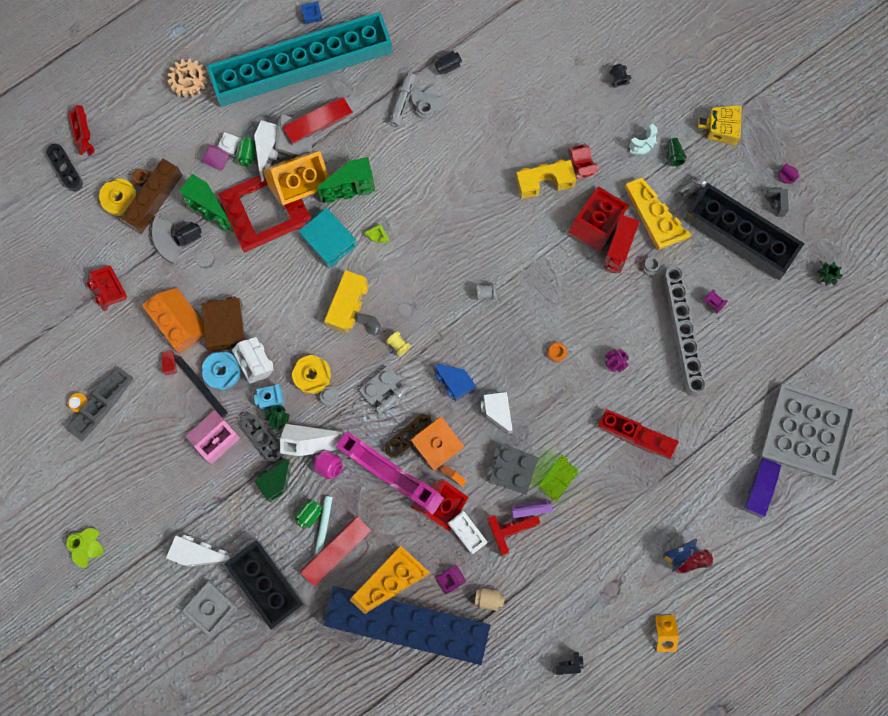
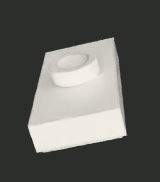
(467, 532)

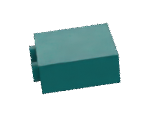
(327, 237)

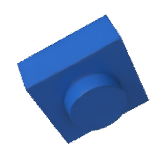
(311, 12)

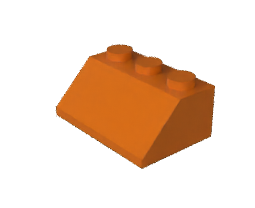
(175, 318)

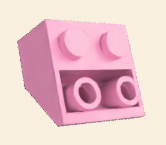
(212, 437)

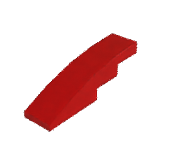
(317, 120)

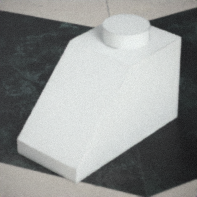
(497, 410)

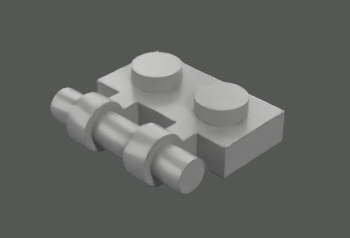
(379, 386)

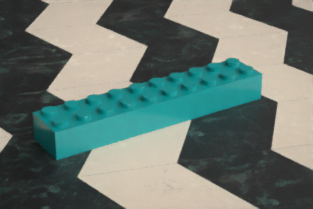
(300, 59)

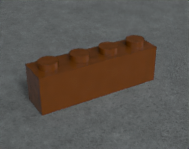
(151, 196)

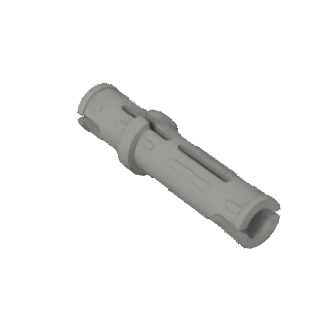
(405, 92)

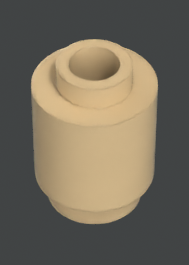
(489, 599)

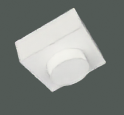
(229, 143)

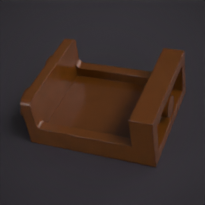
(223, 323)

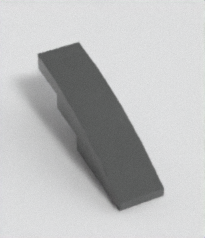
(100, 404)

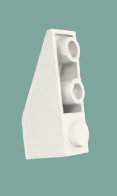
(265, 145)
(307, 440)
(191, 554)

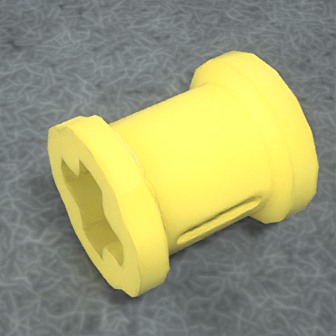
(398, 343)

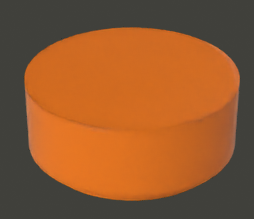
(557, 352)

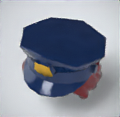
(688, 557)

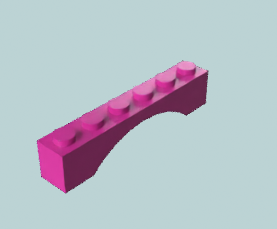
(390, 473)

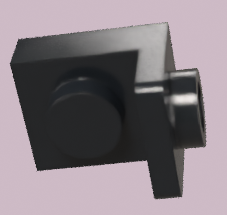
(567, 668)

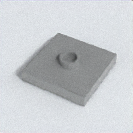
(284, 145)
(209, 609)

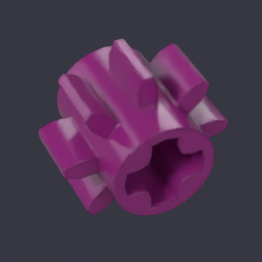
(617, 360)

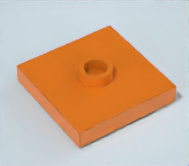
(437, 443)

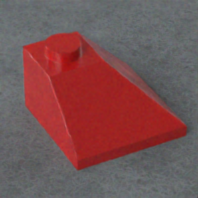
(449, 508)

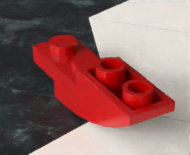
(638, 435)

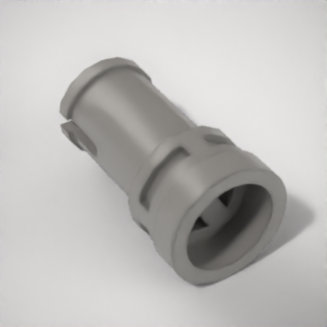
(696, 185)

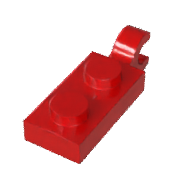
(80, 130)

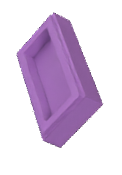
(531, 508)

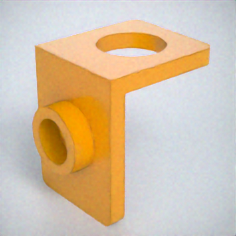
(666, 631)

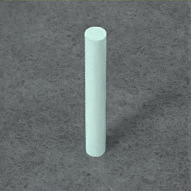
(323, 524)

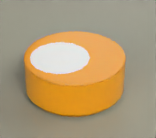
(77, 401)

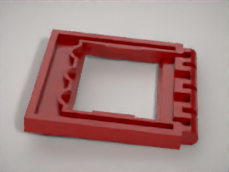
(240, 221)

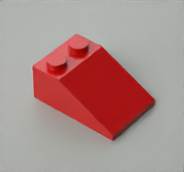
(598, 218)

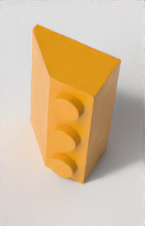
(296, 177)

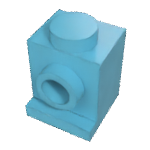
(275, 399)

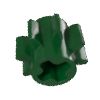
(832, 268)
(276, 416)

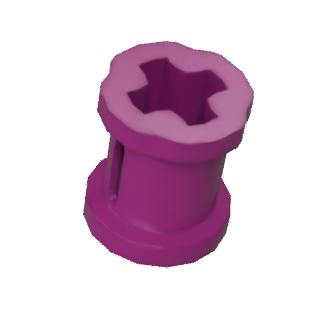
(715, 301)

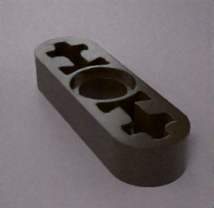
(395, 442)

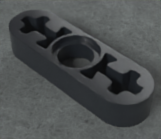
(58, 163)

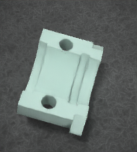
(641, 147)

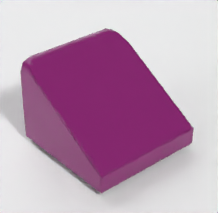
(216, 157)
(451, 579)

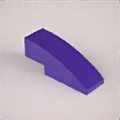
(762, 488)

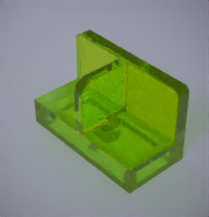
(558, 478)

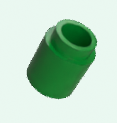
(246, 152)
(308, 514)

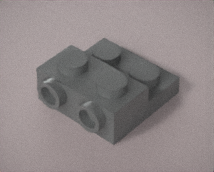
(512, 469)

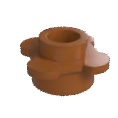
(138, 174)

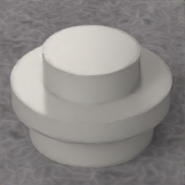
(651, 265)
(329, 396)

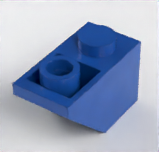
(456, 381)

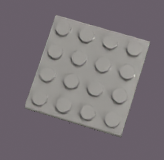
(809, 432)

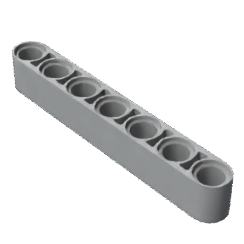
(684, 339)

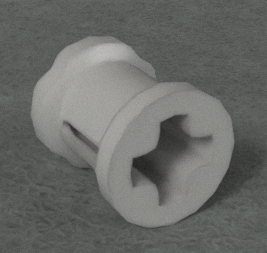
(486, 291)

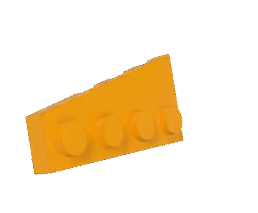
(390, 579)

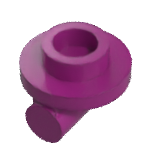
(789, 174)

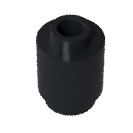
(448, 62)
(187, 234)

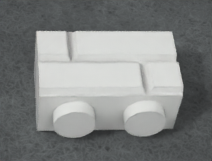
(253, 360)

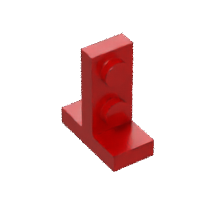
(509, 530)

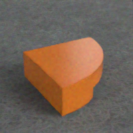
(453, 475)

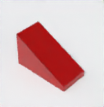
(168, 363)

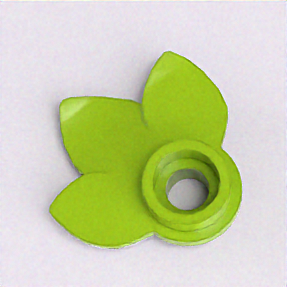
(87, 548)

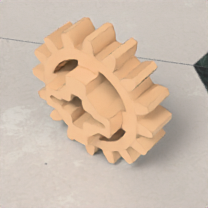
(187, 76)

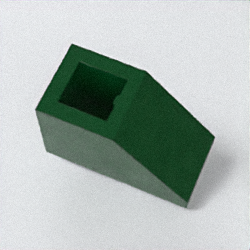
(274, 482)

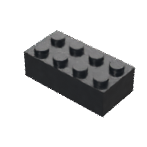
(265, 584)

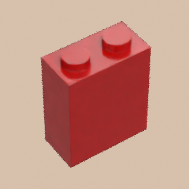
(621, 244)

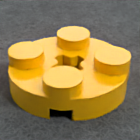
(114, 188)
(302, 369)

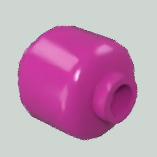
(328, 464)

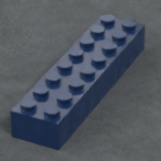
(410, 627)

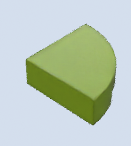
(377, 234)

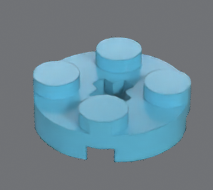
(221, 360)

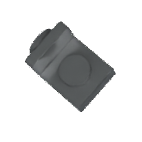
(781, 200)

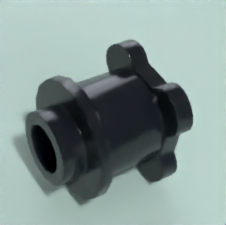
(619, 75)

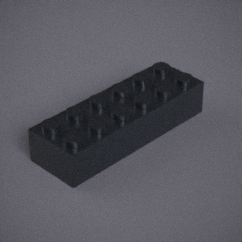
(743, 231)

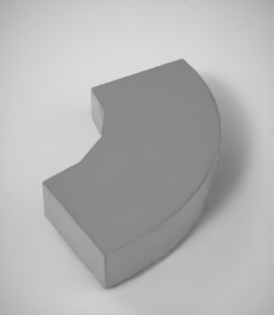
(164, 240)

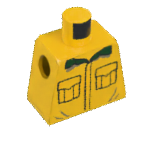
(723, 124)

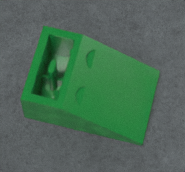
(348, 181)
(200, 198)

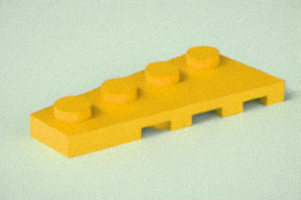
(658, 221)

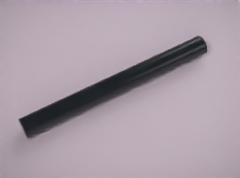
(201, 386)

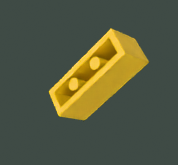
(346, 302)

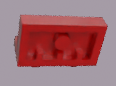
(105, 287)

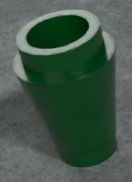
(676, 154)

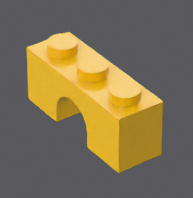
(560, 173)

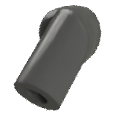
(371, 321)

